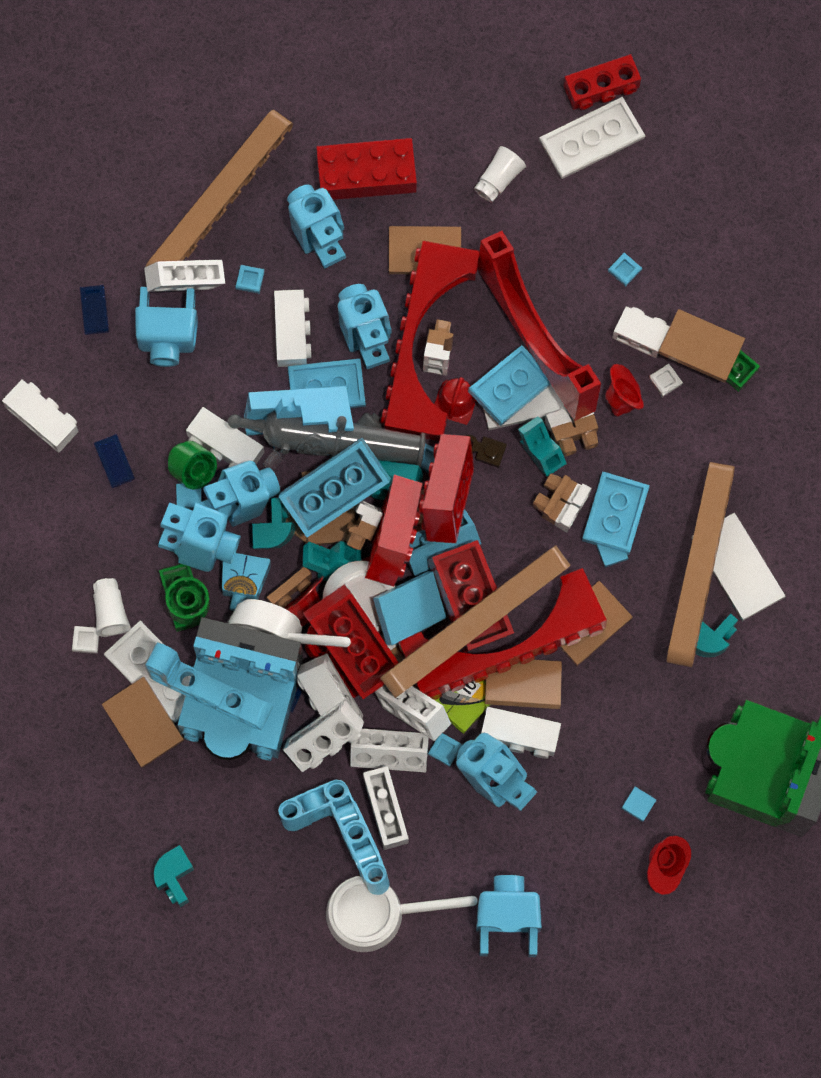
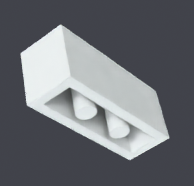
(291, 328)
(41, 415)
(223, 440)
(324, 686)
(522, 732)
(385, 808)

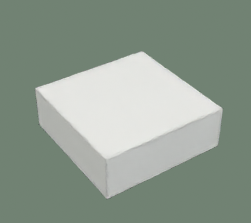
(665, 380)
(85, 640)

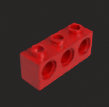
(606, 72)

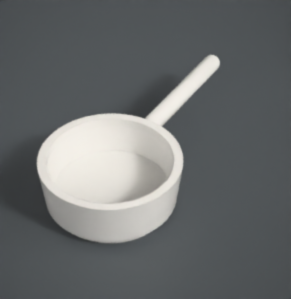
(363, 589)
(279, 622)
(371, 921)

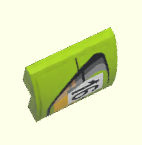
(465, 705)

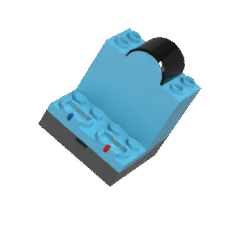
(255, 664)

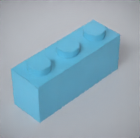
(424, 549)

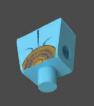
(244, 578)

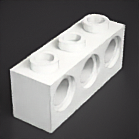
(184, 275)
(416, 710)
(325, 725)
(390, 748)

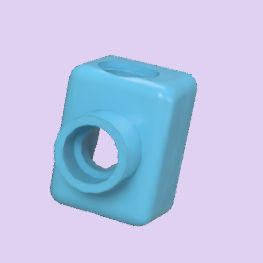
(321, 215)
(364, 323)
(166, 330)
(242, 485)
(199, 536)
(492, 760)
(509, 911)

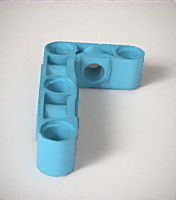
(167, 670)
(319, 804)

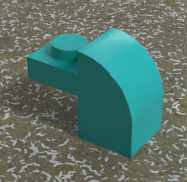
(541, 447)
(278, 532)
(326, 560)
(712, 643)
(168, 870)

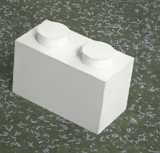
(641, 331)

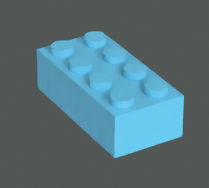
(334, 487)

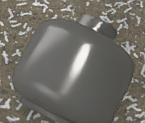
(370, 420)

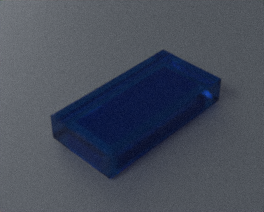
(94, 309)
(114, 461)

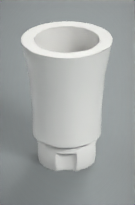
(499, 174)
(109, 609)

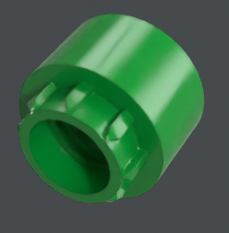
(192, 464)
(187, 587)

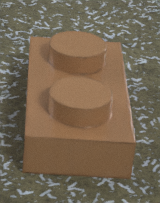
(299, 581)

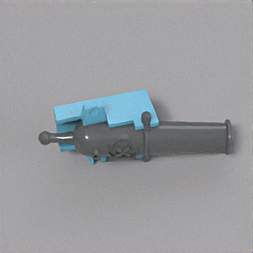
(321, 424)

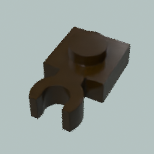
(488, 451)

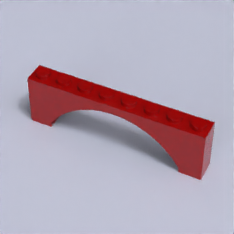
(437, 272)
(572, 382)
(573, 617)

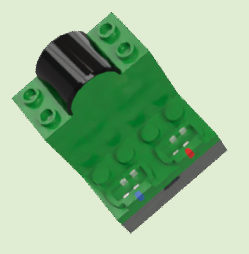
(766, 767)

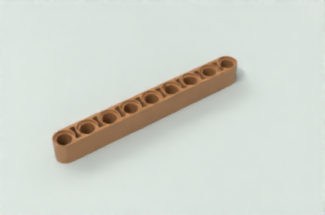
(224, 189)
(700, 565)
(475, 621)

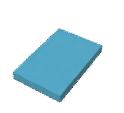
(331, 374)
(510, 385)
(615, 512)
(409, 608)

